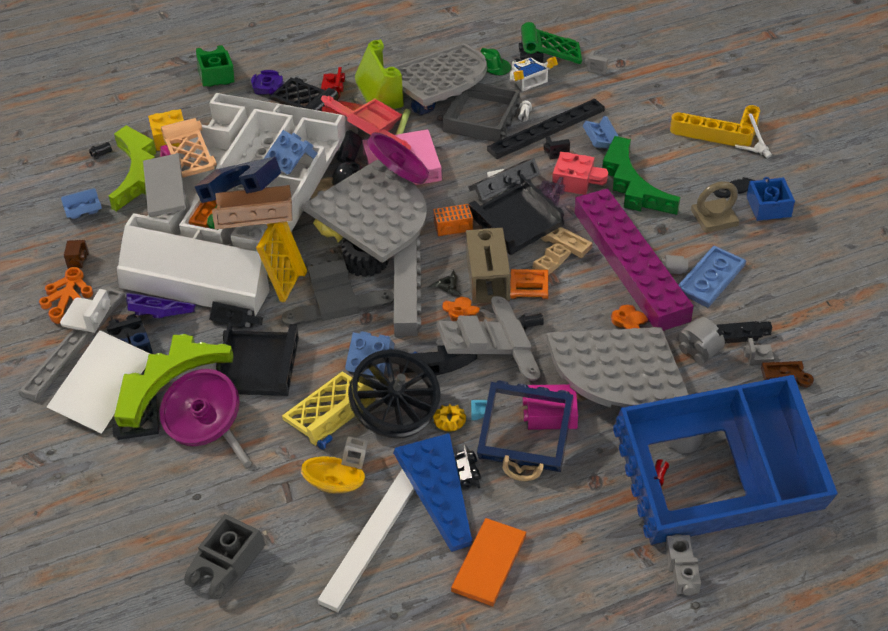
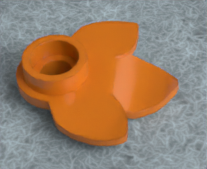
(459, 307)
(628, 317)

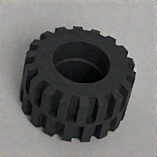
(359, 261)

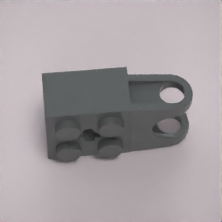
(225, 555)

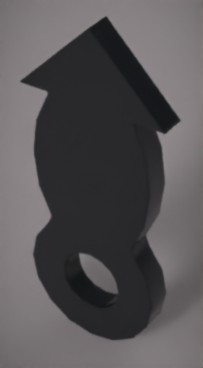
(741, 185)

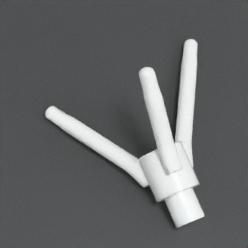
(760, 146)

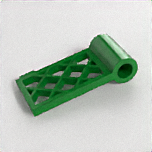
(533, 42)

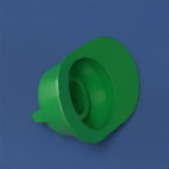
(495, 63)

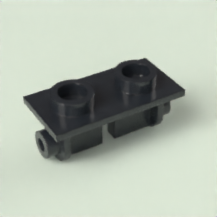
(466, 460)

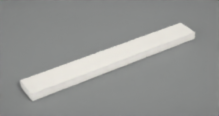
(367, 544)

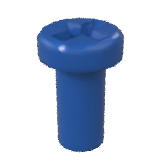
(322, 443)

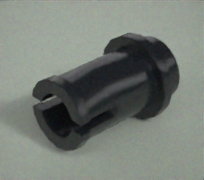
(100, 150)
(531, 320)

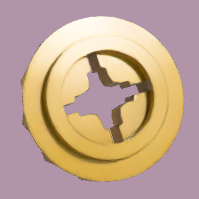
(442, 421)

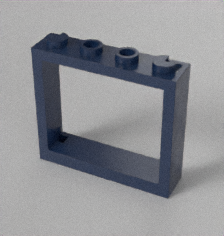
(523, 458)

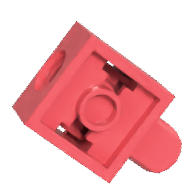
(578, 172)

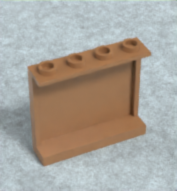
(254, 208)

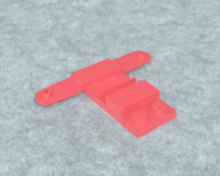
(369, 117)

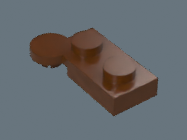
(780, 369)

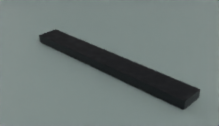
(545, 128)

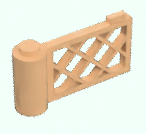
(182, 133)

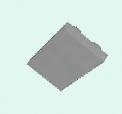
(164, 185)

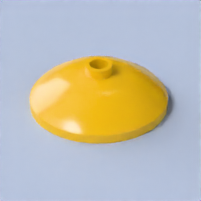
(330, 476)

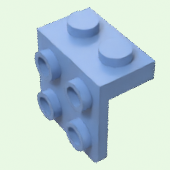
(289, 150)
(364, 345)

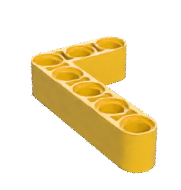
(716, 130)

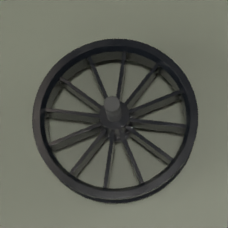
(394, 393)

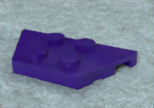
(156, 306)

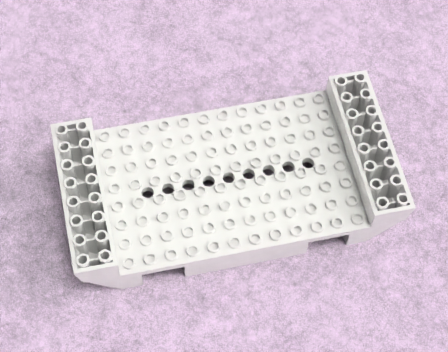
(208, 265)

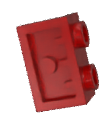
(334, 81)

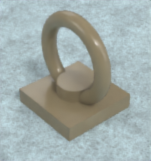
(717, 213)

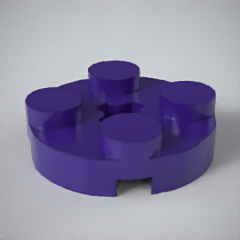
(266, 82)

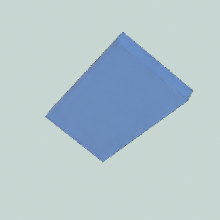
(711, 276)

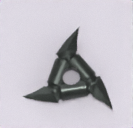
(442, 284)

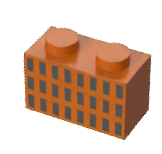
(453, 219)

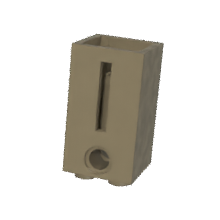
(487, 262)

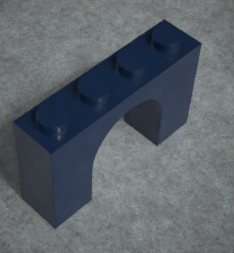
(252, 175)

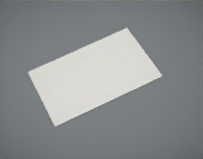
(95, 382)

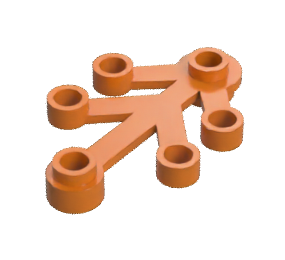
(72, 276)

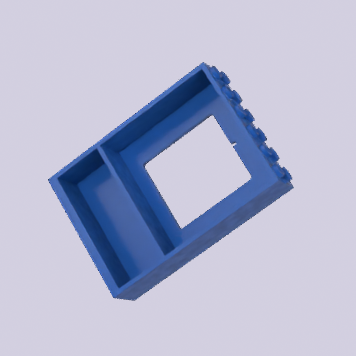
(769, 444)

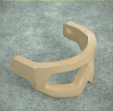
(537, 470)

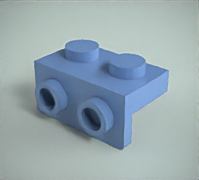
(600, 133)
(81, 203)

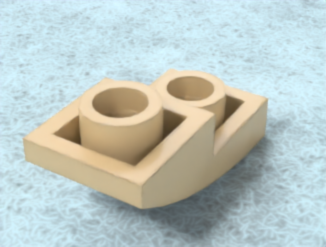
(553, 258)

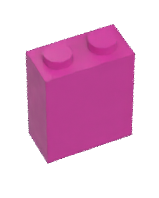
(548, 414)

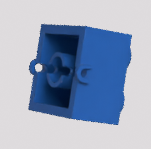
(770, 199)

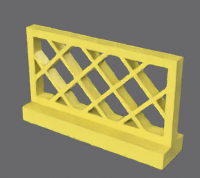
(336, 415)

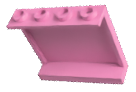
(422, 147)

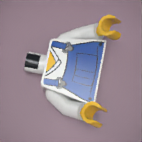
(530, 73)

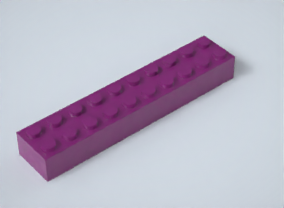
(633, 260)

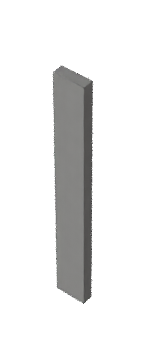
(64, 354)

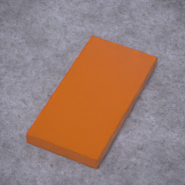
(488, 562)

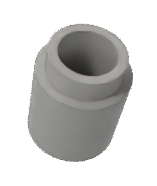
(675, 264)

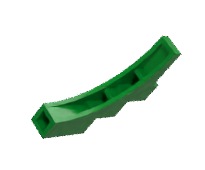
(626, 180)

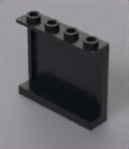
(522, 213)
(261, 360)

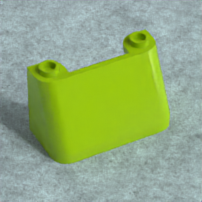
(376, 81)

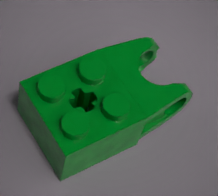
(215, 67)

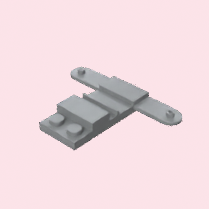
(500, 337)

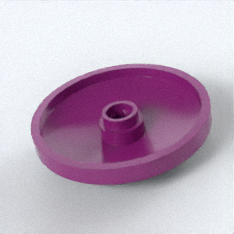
(397, 158)
(199, 407)

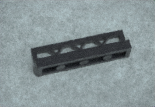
(505, 179)

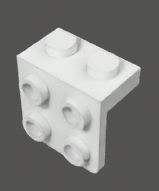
(87, 313)

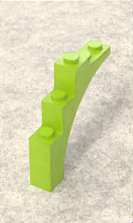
(138, 149)
(160, 369)

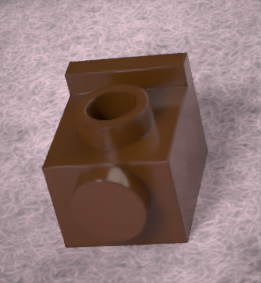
(75, 253)

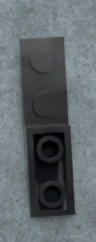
(442, 362)

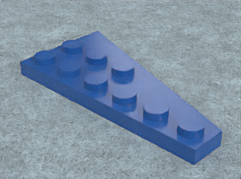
(435, 478)

